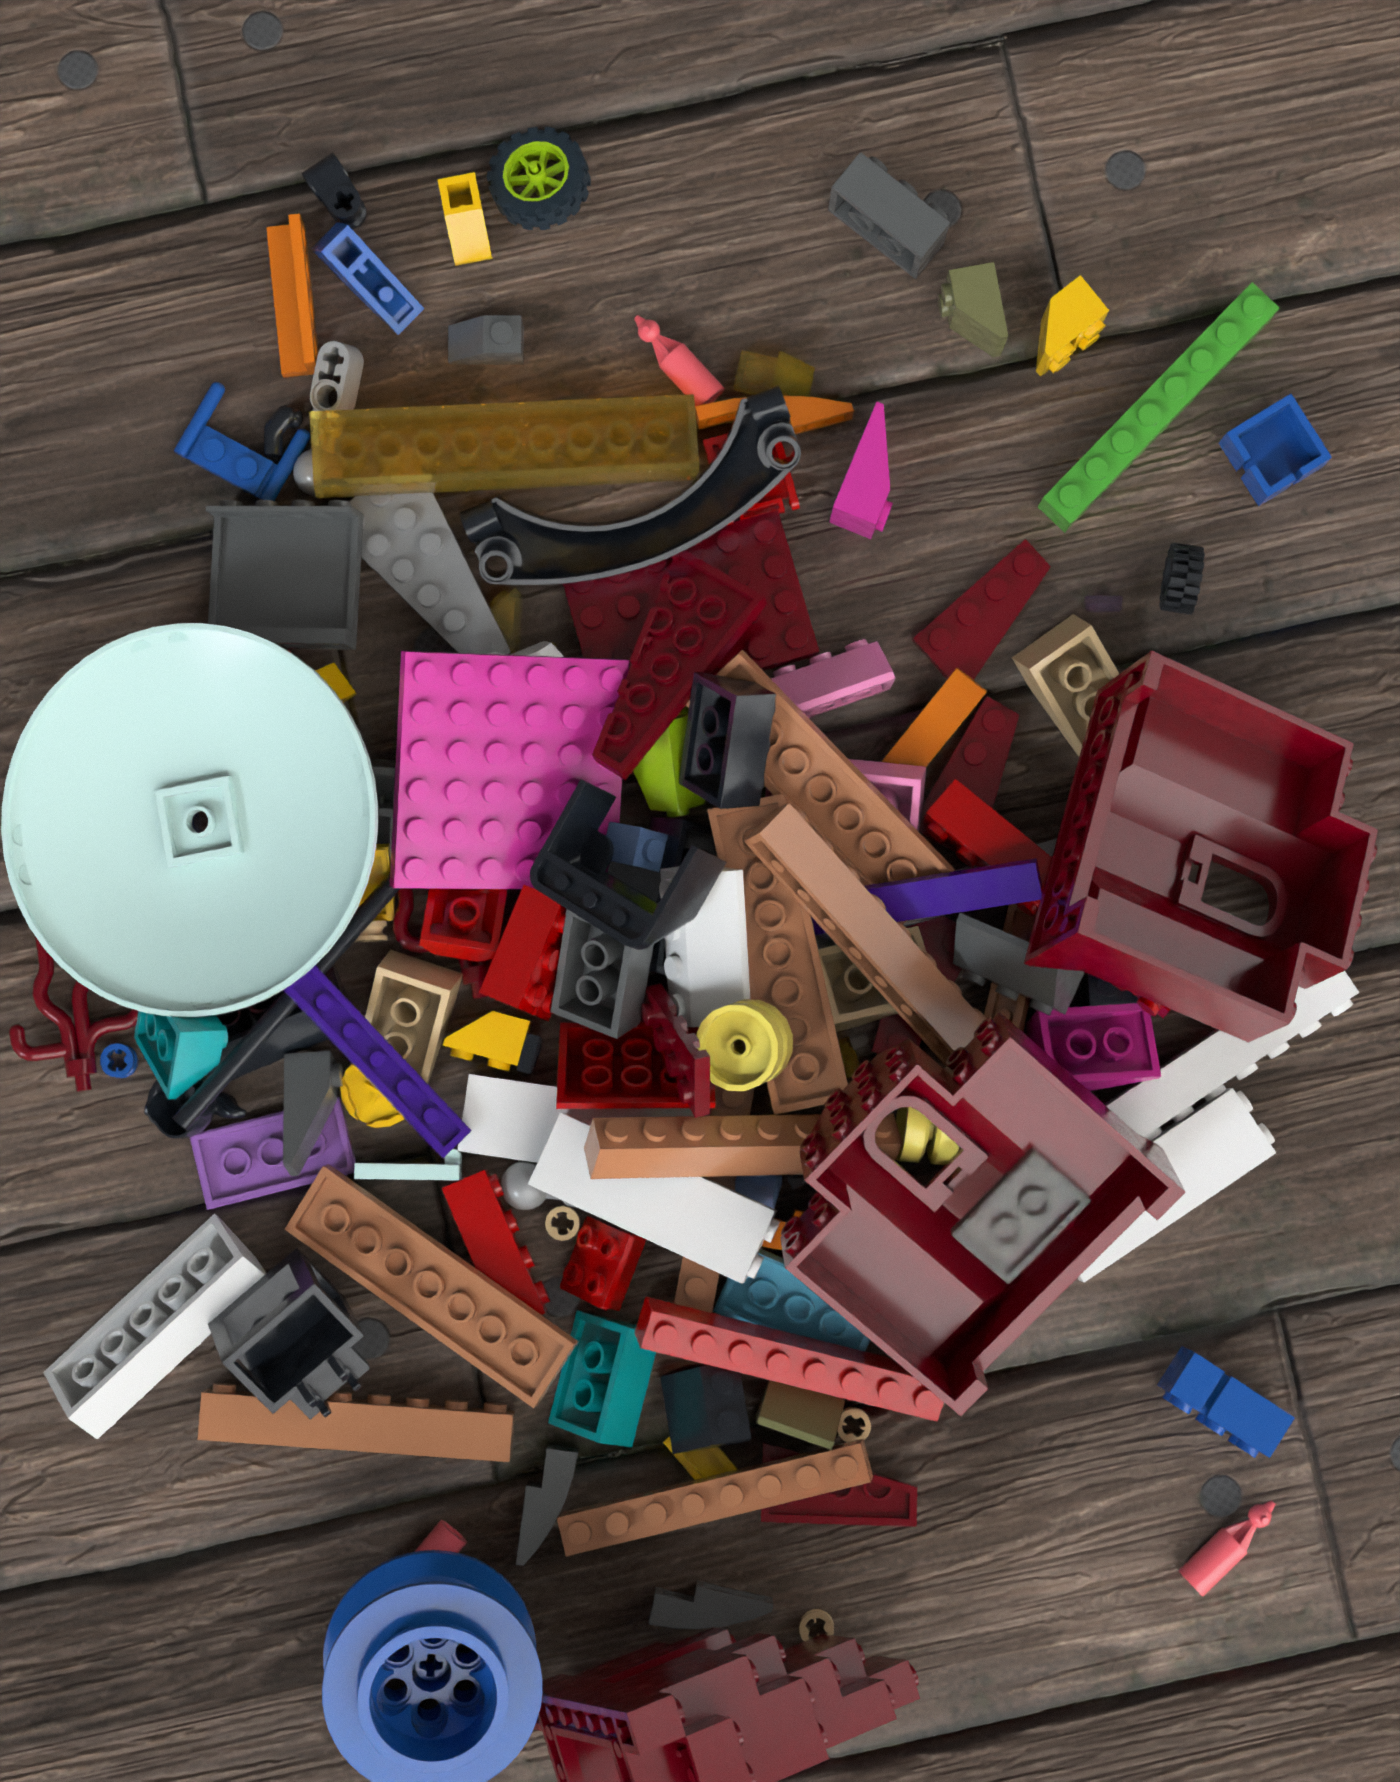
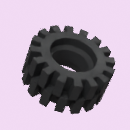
(1181, 578)

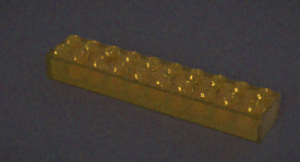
(503, 445)

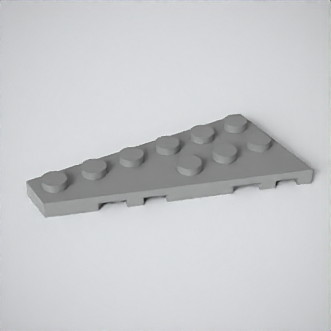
(420, 558)

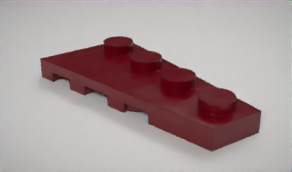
(981, 616)
(977, 759)
(939, 942)
(680, 1049)
(874, 1503)

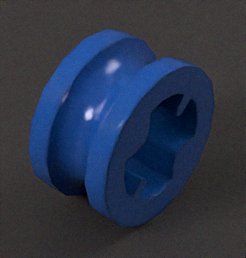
(130, 1059)

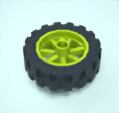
(524, 152)

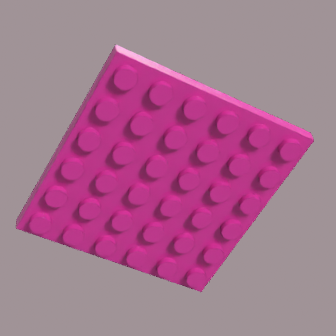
(492, 762)

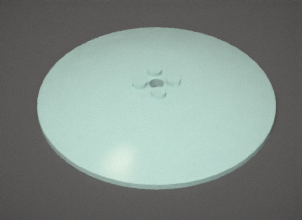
(108, 803)

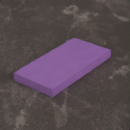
(247, 1157)

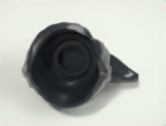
(161, 1110)

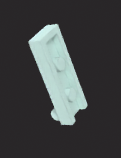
(413, 1171)

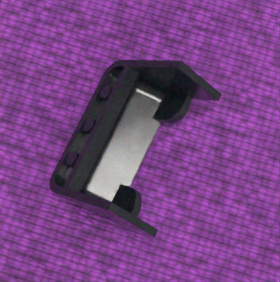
(575, 876)

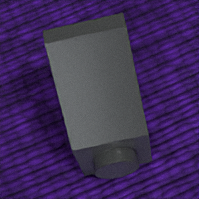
(487, 341)

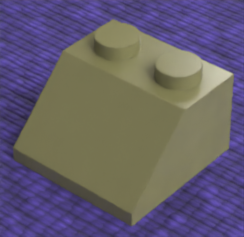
(975, 307)
(800, 1413)

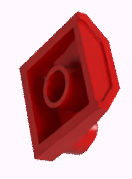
(463, 922)

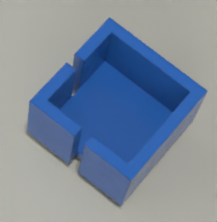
(1275, 449)

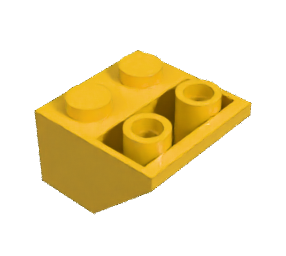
(1069, 322)

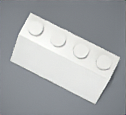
(710, 954)

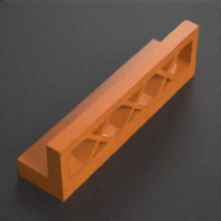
(293, 297)

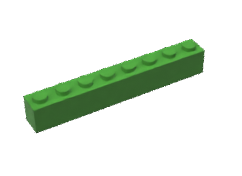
(1158, 407)

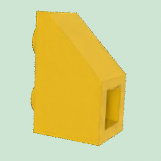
(464, 218)
(491, 1036)

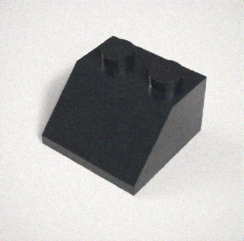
(705, 1409)

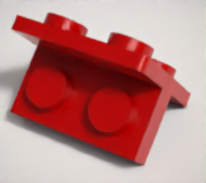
(602, 1264)

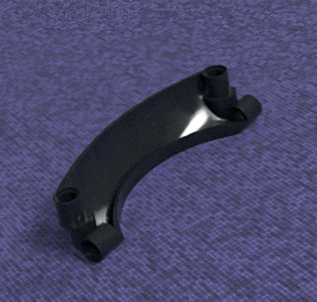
(564, 552)

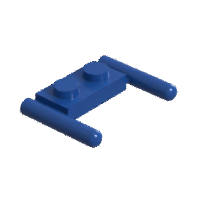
(232, 460)

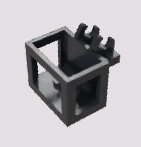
(292, 1338)

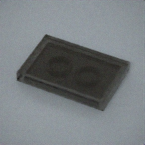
(1020, 1215)

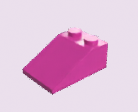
(865, 490)
(1099, 1043)

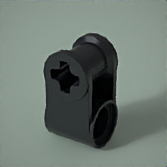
(335, 189)

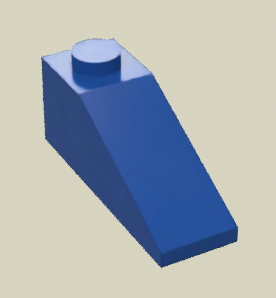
(367, 277)

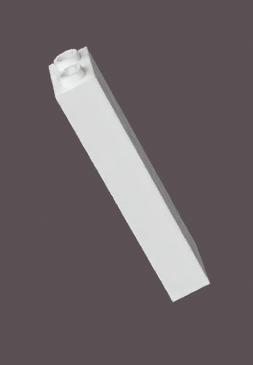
(518, 1117)
(1208, 1154)
(677, 1213)

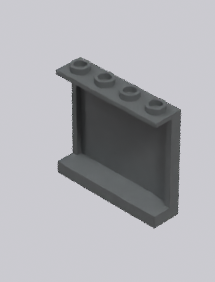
(287, 572)

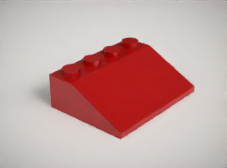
(615, 1072)

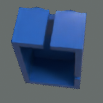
(1224, 1403)

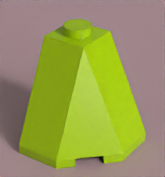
(660, 772)

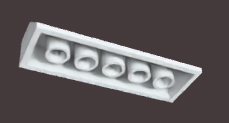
(152, 1327)

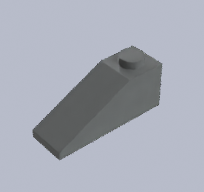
(308, 1100)

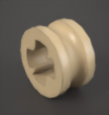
(373, 932)
(553, 1231)
(856, 1413)
(804, 1629)

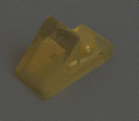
(763, 372)

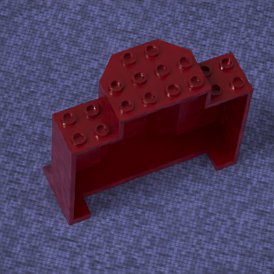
(1200, 776)
(883, 1240)

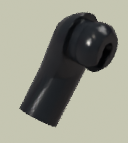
(276, 426)

